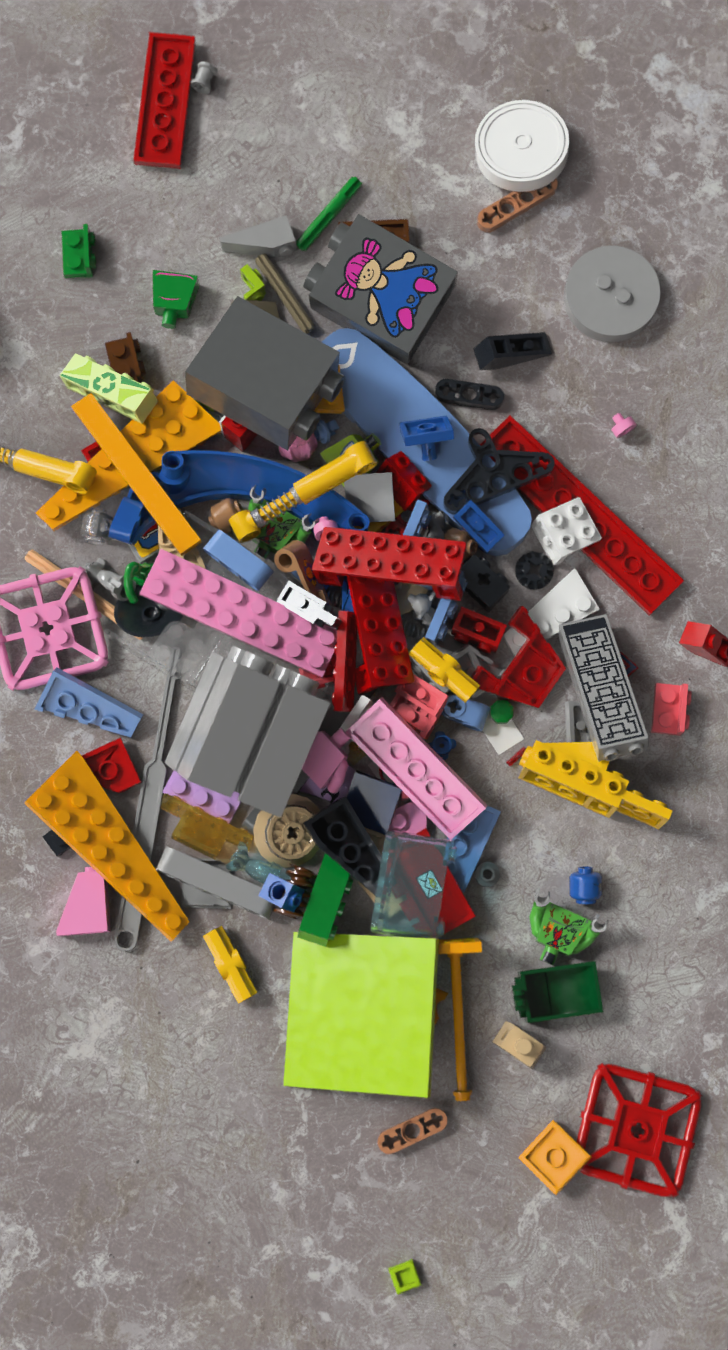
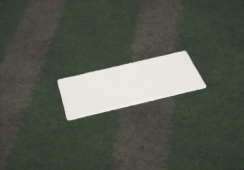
(500, 735)

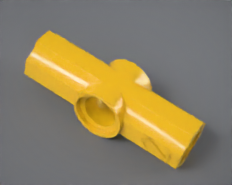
(444, 669)
(230, 964)

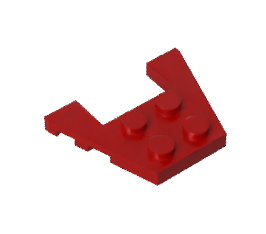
(532, 670)

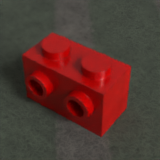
(478, 630)

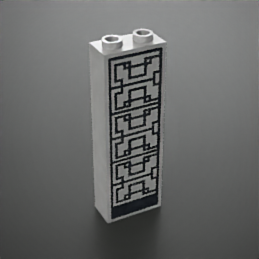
(603, 688)

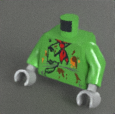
(281, 530)
(561, 929)

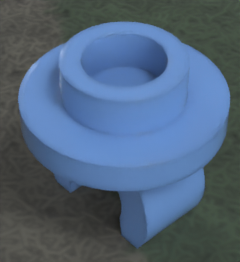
(325, 430)

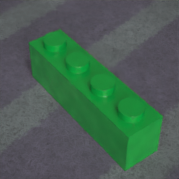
(325, 903)

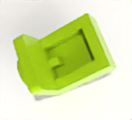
(254, 281)

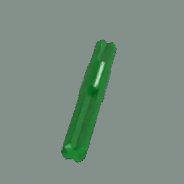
(328, 213)

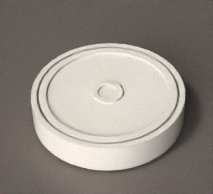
(522, 145)

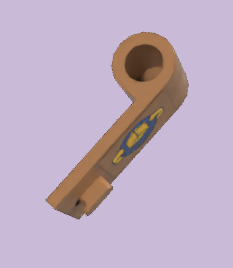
(297, 557)

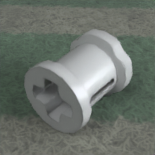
(204, 77)

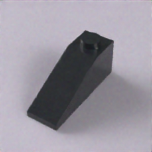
(512, 349)

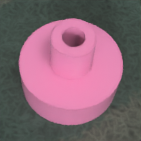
(622, 425)
(323, 522)

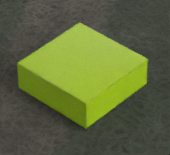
(404, 1276)

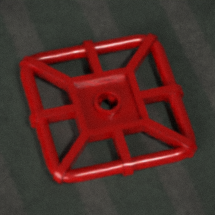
(654, 1122)

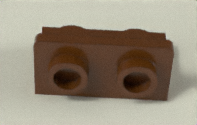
(124, 358)

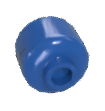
(585, 885)

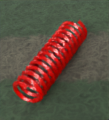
(516, 759)

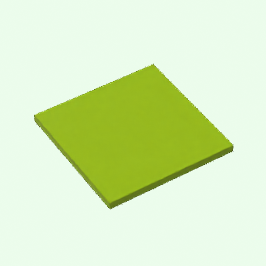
(362, 1015)

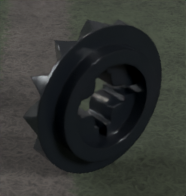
(533, 581)

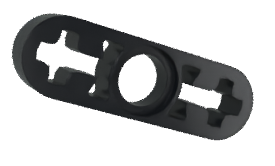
(477, 387)

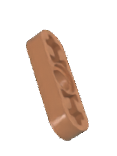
(409, 1141)

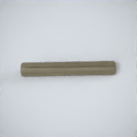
(284, 293)

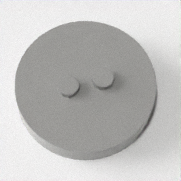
(611, 293)

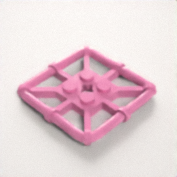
(62, 634)

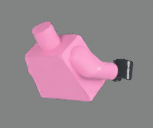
(327, 762)

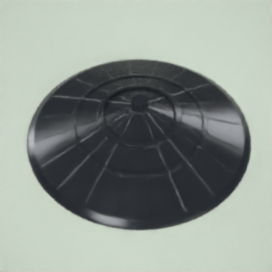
(144, 617)

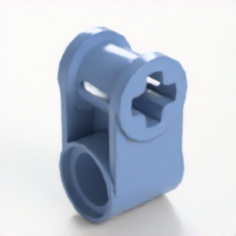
(470, 714)

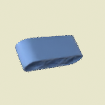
(238, 560)

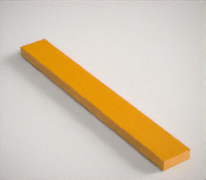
(136, 474)

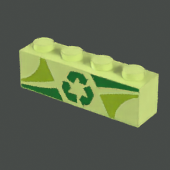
(109, 387)

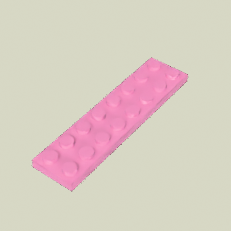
(239, 613)

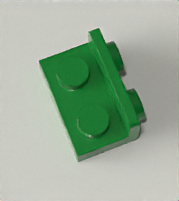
(77, 252)

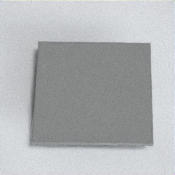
(372, 495)
(198, 899)

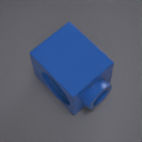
(273, 890)

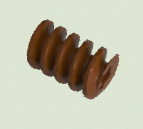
(300, 877)

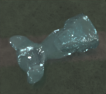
(256, 869)

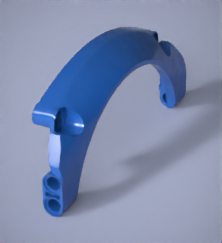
(226, 475)

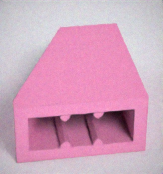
(87, 906)

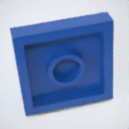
(426, 433)

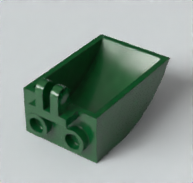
(557, 992)

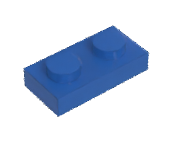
(478, 526)

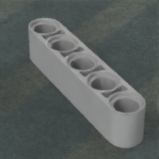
(214, 882)

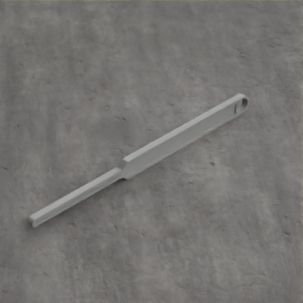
(148, 812)

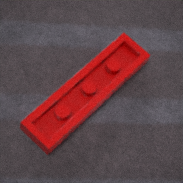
(345, 663)

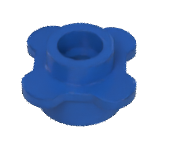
(449, 744)

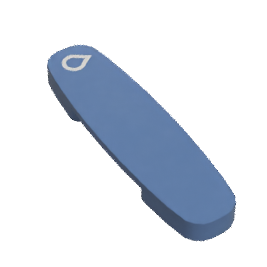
(381, 395)

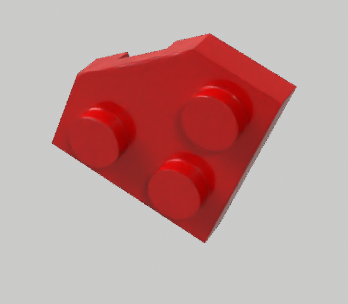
(113, 766)

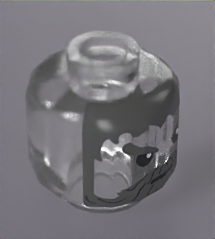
(96, 527)

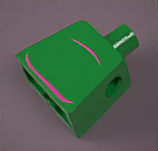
(173, 296)

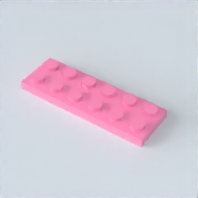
(416, 768)

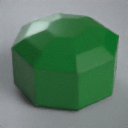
(501, 712)

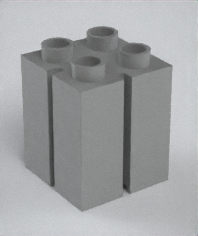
(248, 730)

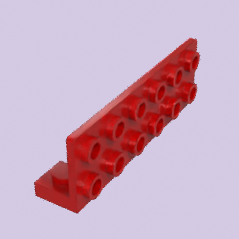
(390, 559)
(380, 635)

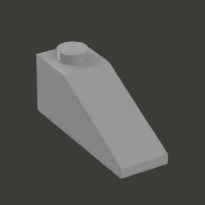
(269, 238)

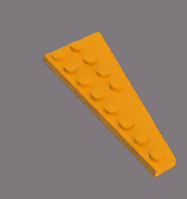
(172, 425)
(91, 825)

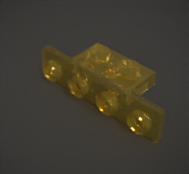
(202, 830)

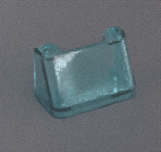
(412, 885)

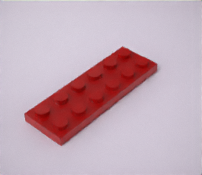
(164, 100)

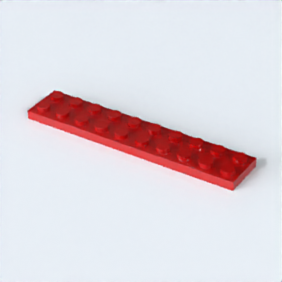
(620, 551)

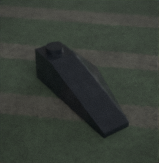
(346, 841)

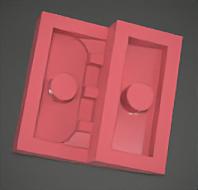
(419, 705)

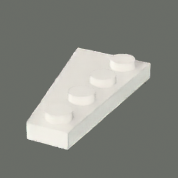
(563, 604)

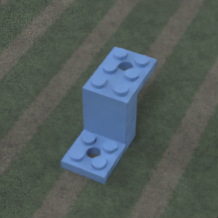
(447, 608)

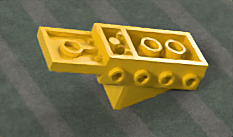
(578, 776)

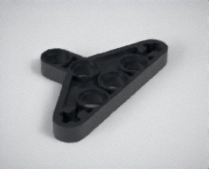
(506, 463)

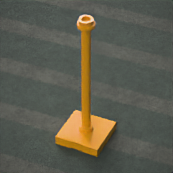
(454, 949)

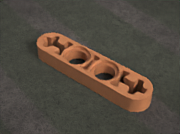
(518, 204)

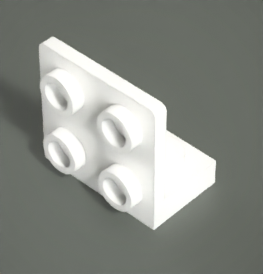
(565, 530)

